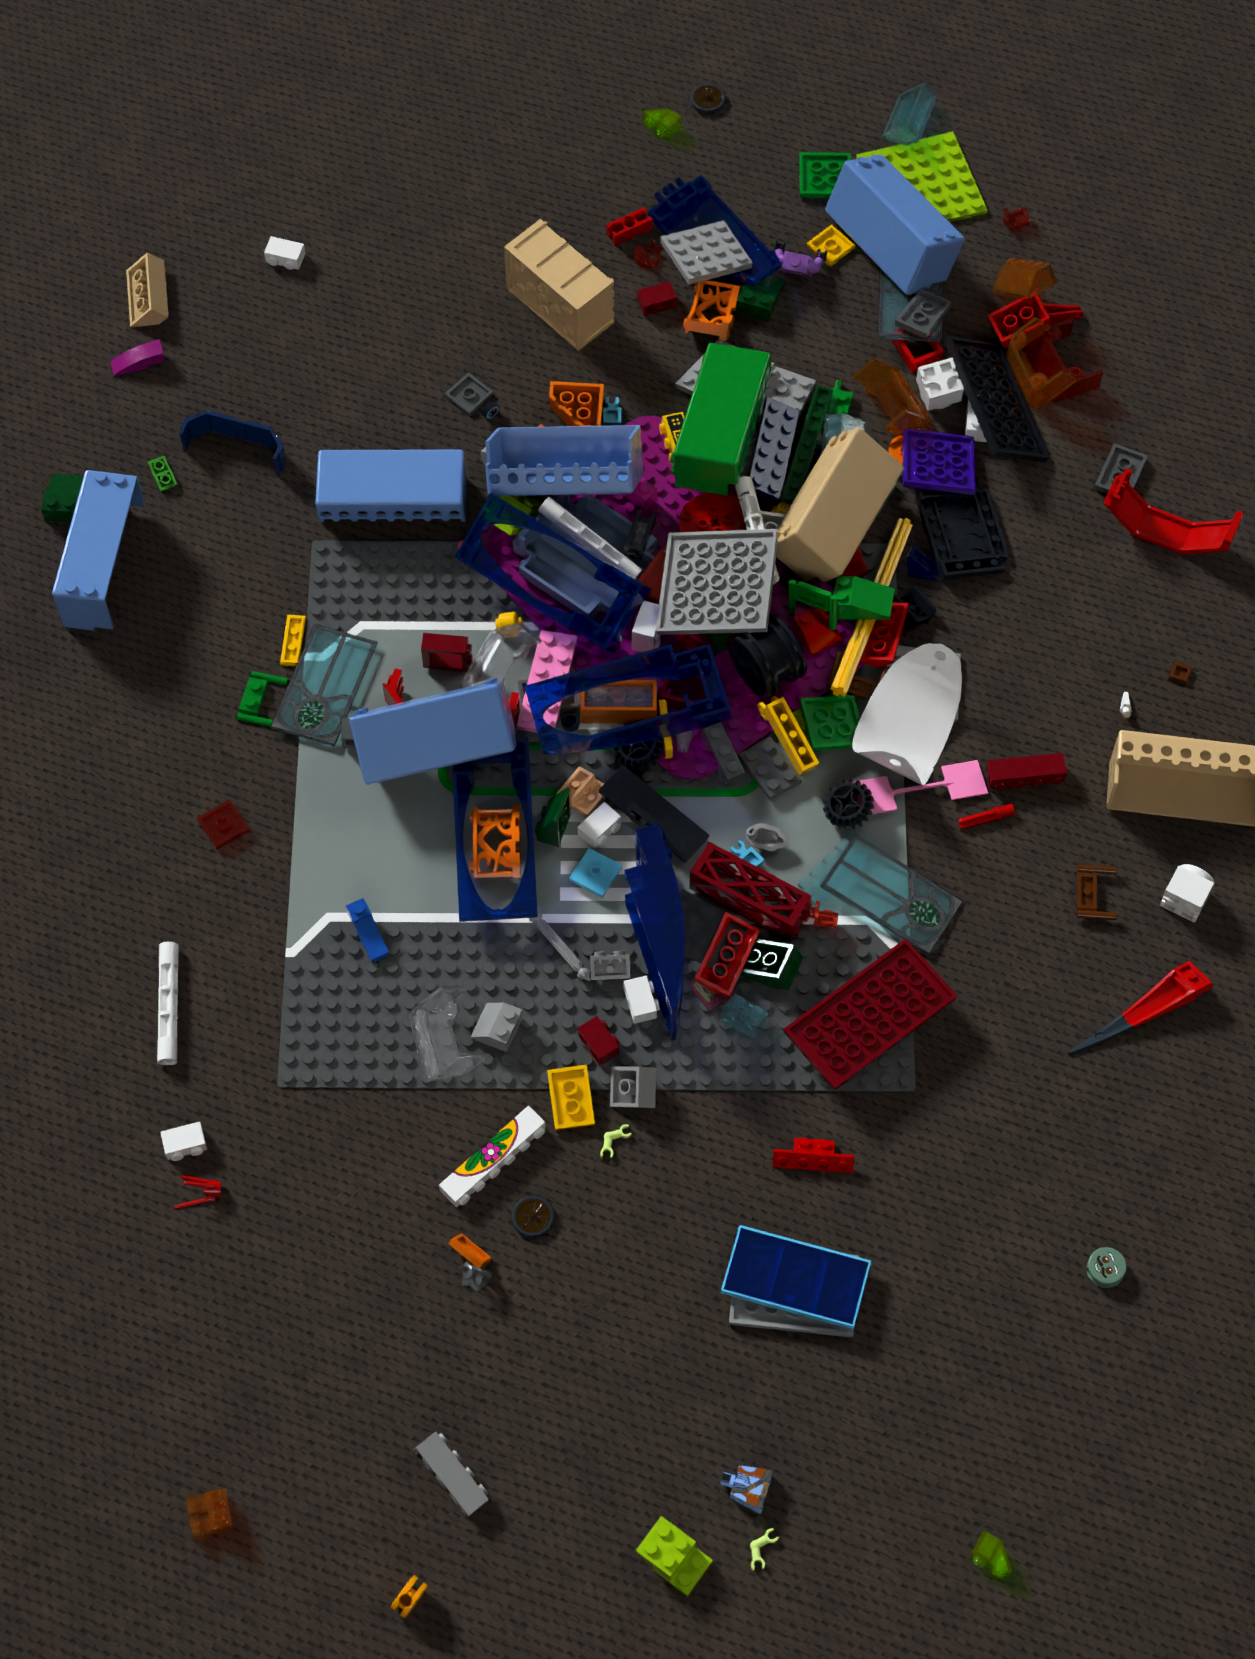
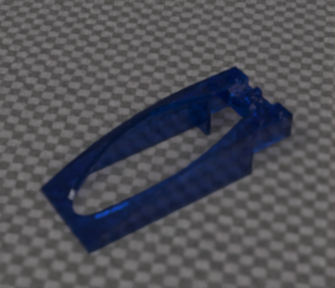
(604, 634)
(651, 664)
(525, 900)
(658, 920)

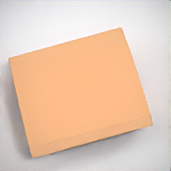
(584, 791)

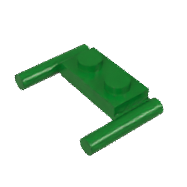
(815, 597)
(254, 696)

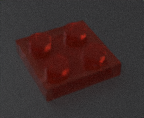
(223, 824)

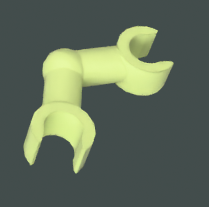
(609, 1136)
(755, 1547)

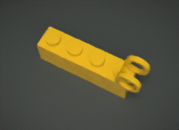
(789, 734)

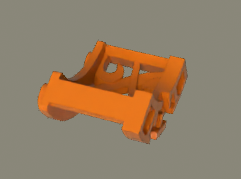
(712, 327)
(512, 860)

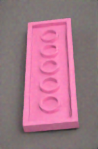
(551, 659)

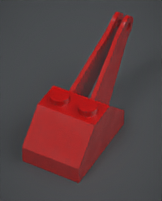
(1018, 313)

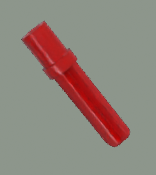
(996, 813)

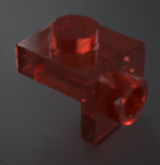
(1017, 218)

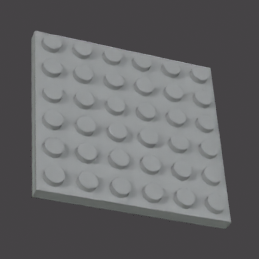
(717, 582)

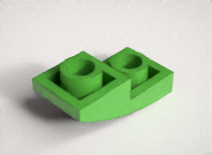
(162, 473)

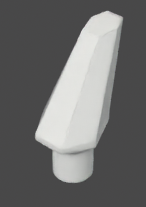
(1125, 707)

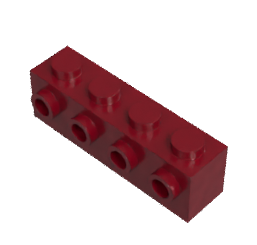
(1026, 771)

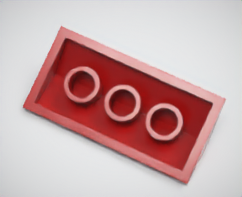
(885, 638)
(724, 984)

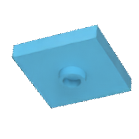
(595, 872)

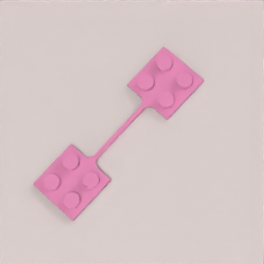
(960, 779)

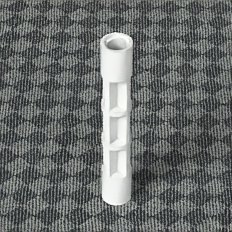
(750, 509)
(586, 537)
(167, 1003)

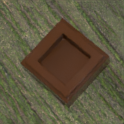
(1180, 673)

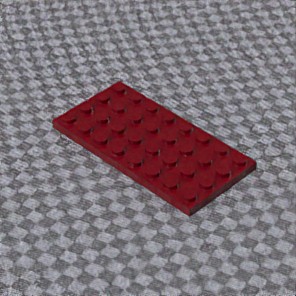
(870, 1014)

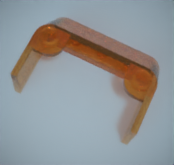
(1035, 387)
(894, 394)

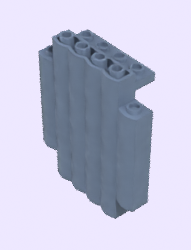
(566, 572)

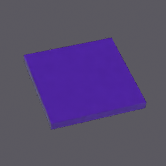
(938, 461)

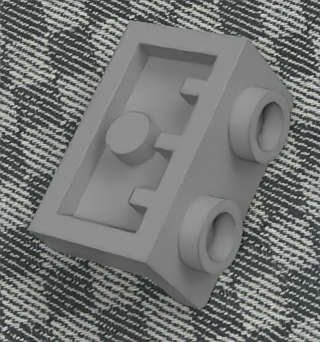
(610, 966)

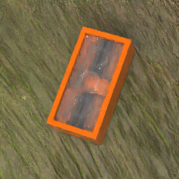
(619, 702)

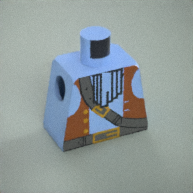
(748, 1486)

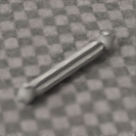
(561, 947)

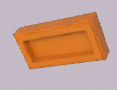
(470, 1251)

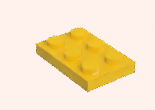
(571, 1097)

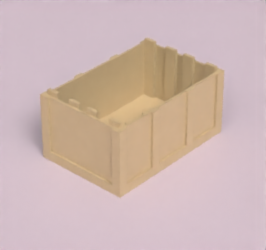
(559, 284)

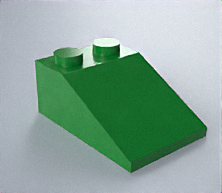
(863, 599)

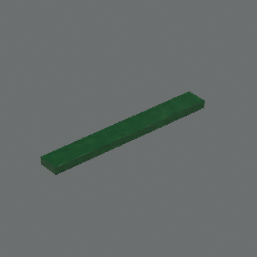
(807, 443)

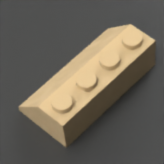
(147, 291)

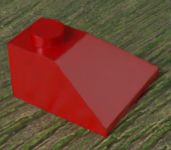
(814, 631)

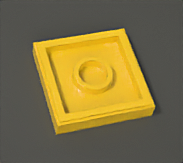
(832, 241)

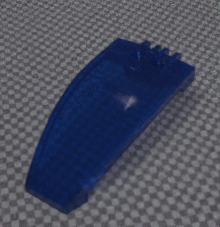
(697, 206)

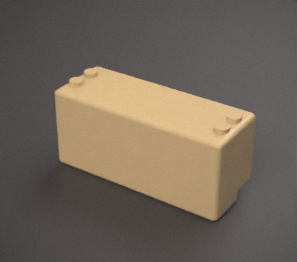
(836, 506)
(1182, 778)

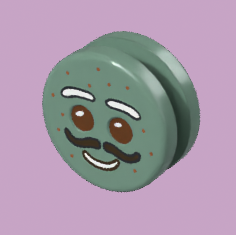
(1106, 1267)

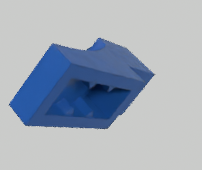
(367, 930)

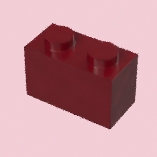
(656, 298)
(598, 1040)

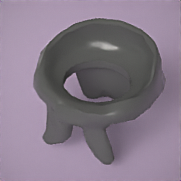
(475, 1277)

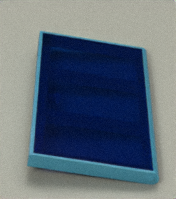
(796, 1277)

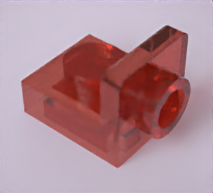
(823, 918)

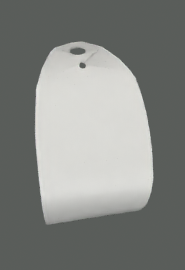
(911, 713)

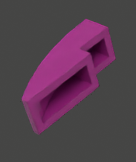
(138, 358)

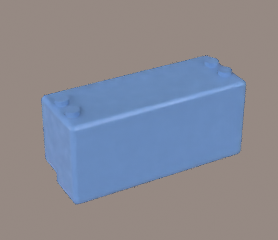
(894, 223)
(564, 460)
(391, 483)
(93, 548)
(433, 731)

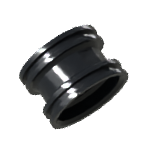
(767, 657)

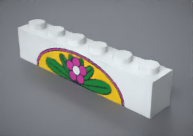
(492, 1156)

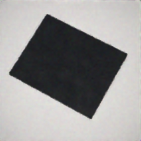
(700, 927)

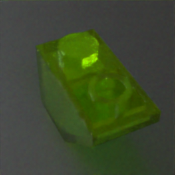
(663, 121)
(991, 1553)

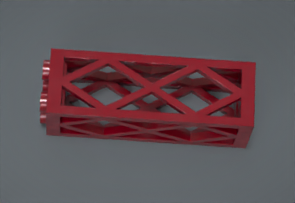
(746, 905)

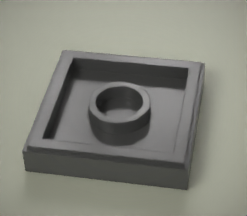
(469, 394)

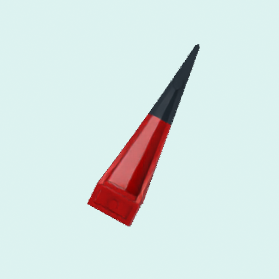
(1171, 992)

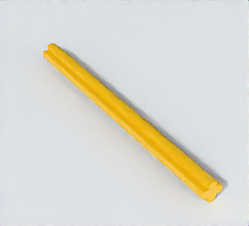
(864, 626)

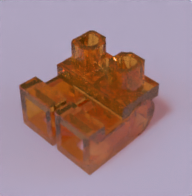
(209, 1513)

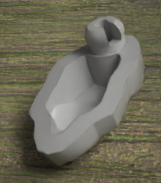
(766, 837)

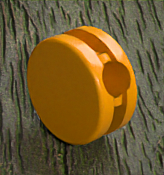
(408, 1597)

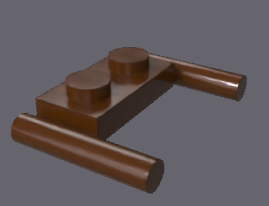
(859, 686)
(1087, 892)

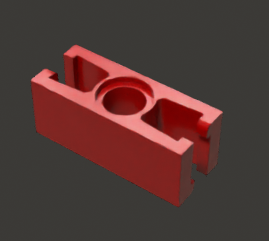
(629, 226)

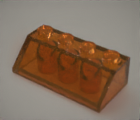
(1023, 278)

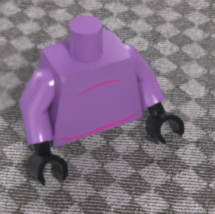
(799, 263)

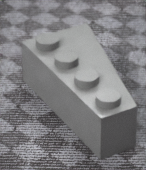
(451, 1473)

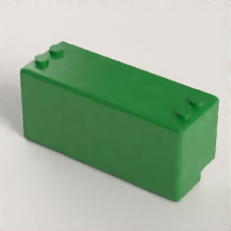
(720, 418)

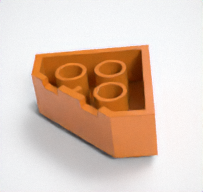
(577, 402)

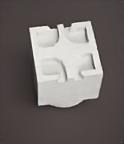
(939, 384)
(1187, 891)

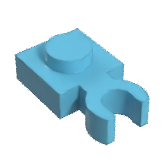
(612, 413)
(748, 855)

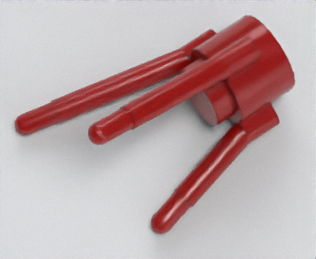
(211, 1188)

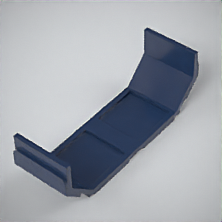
(230, 426)

